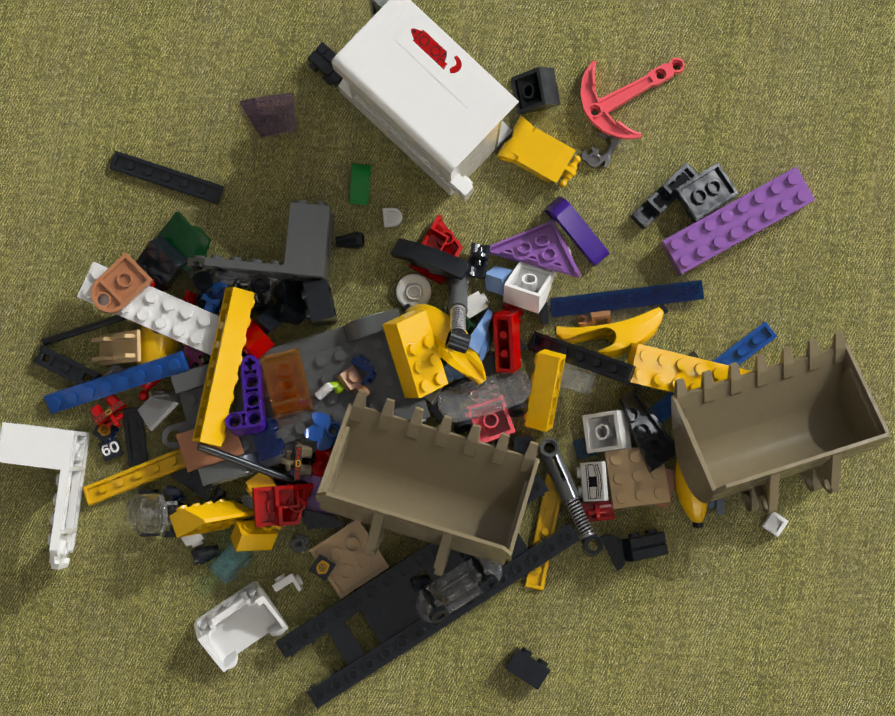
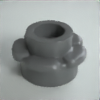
(304, 543)

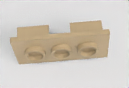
(119, 348)

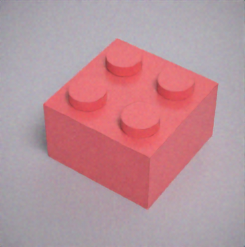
(493, 425)

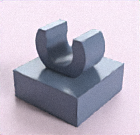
(719, 504)

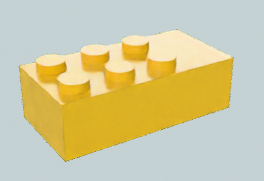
(415, 354)

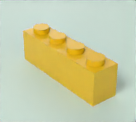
(544, 390)

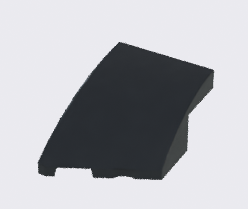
(319, 520)

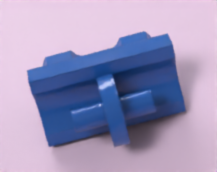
(215, 297)

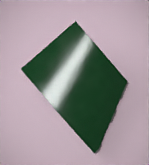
(185, 237)

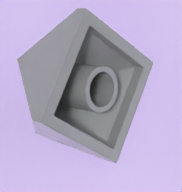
(158, 407)

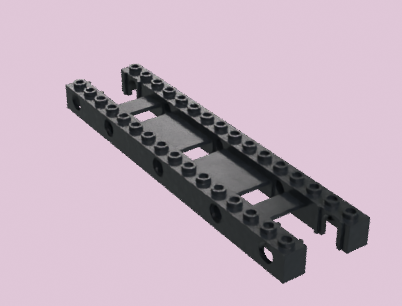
(391, 608)

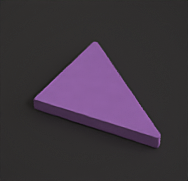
(538, 247)

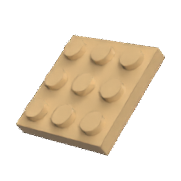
(631, 482)
(352, 565)

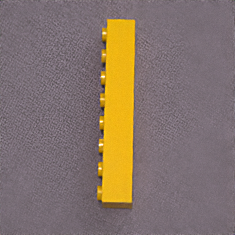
(223, 366)

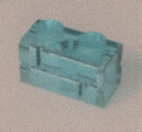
(229, 563)

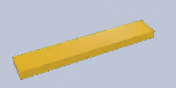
(134, 477)
(544, 528)

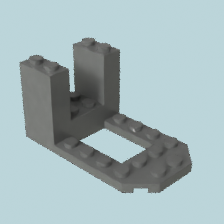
(306, 248)

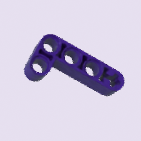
(579, 232)
(249, 395)

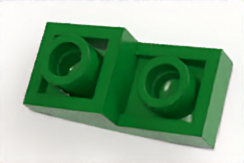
(359, 184)

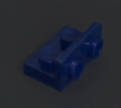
(267, 441)

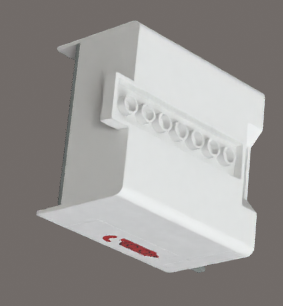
(424, 93)

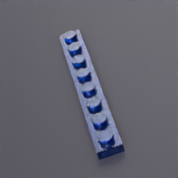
(627, 298)

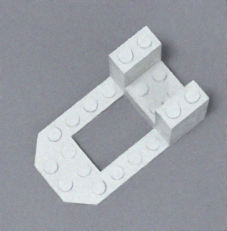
(57, 450)

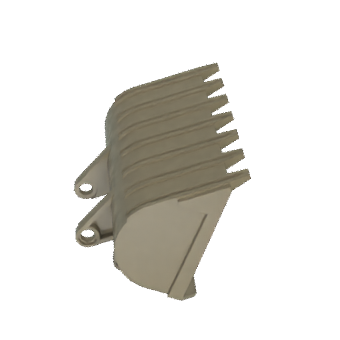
(775, 425)
(427, 483)

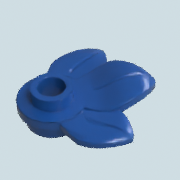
(320, 431)

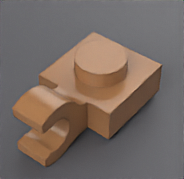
(596, 318)
(352, 380)

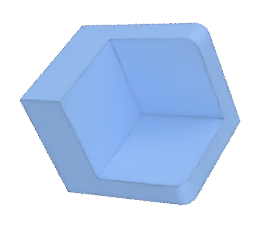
(496, 279)

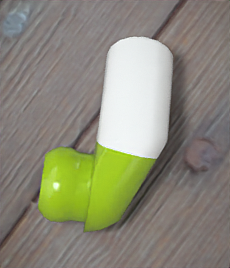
(328, 387)

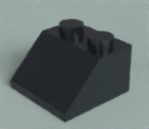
(536, 90)

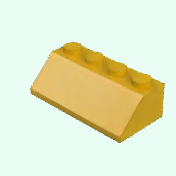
(208, 517)

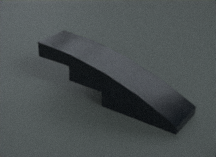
(662, 197)
(434, 260)

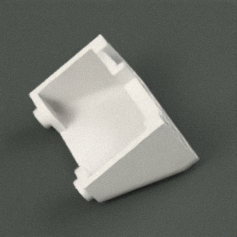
(238, 624)

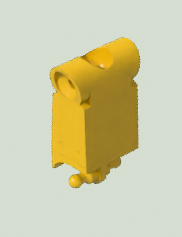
(539, 153)

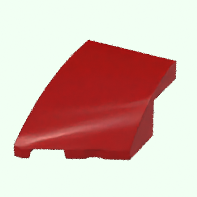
(442, 239)
(280, 504)

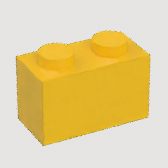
(251, 538)

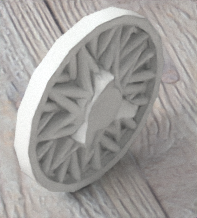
(413, 290)

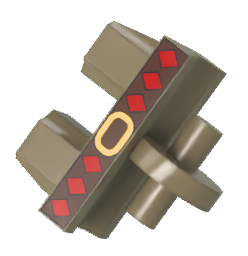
(299, 469)

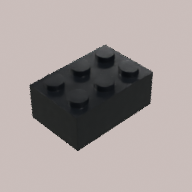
(320, 302)

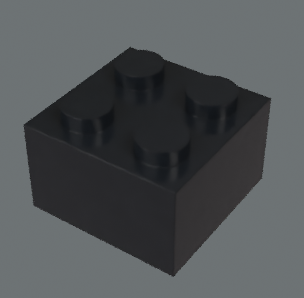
(162, 263)

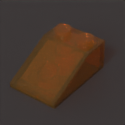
(286, 383)

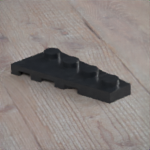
(648, 432)

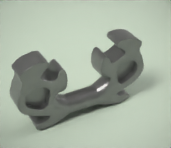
(594, 159)

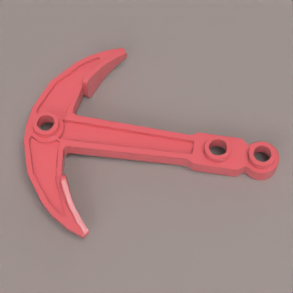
(612, 101)

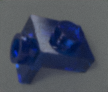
(363, 363)

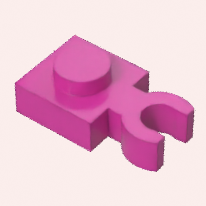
(194, 354)

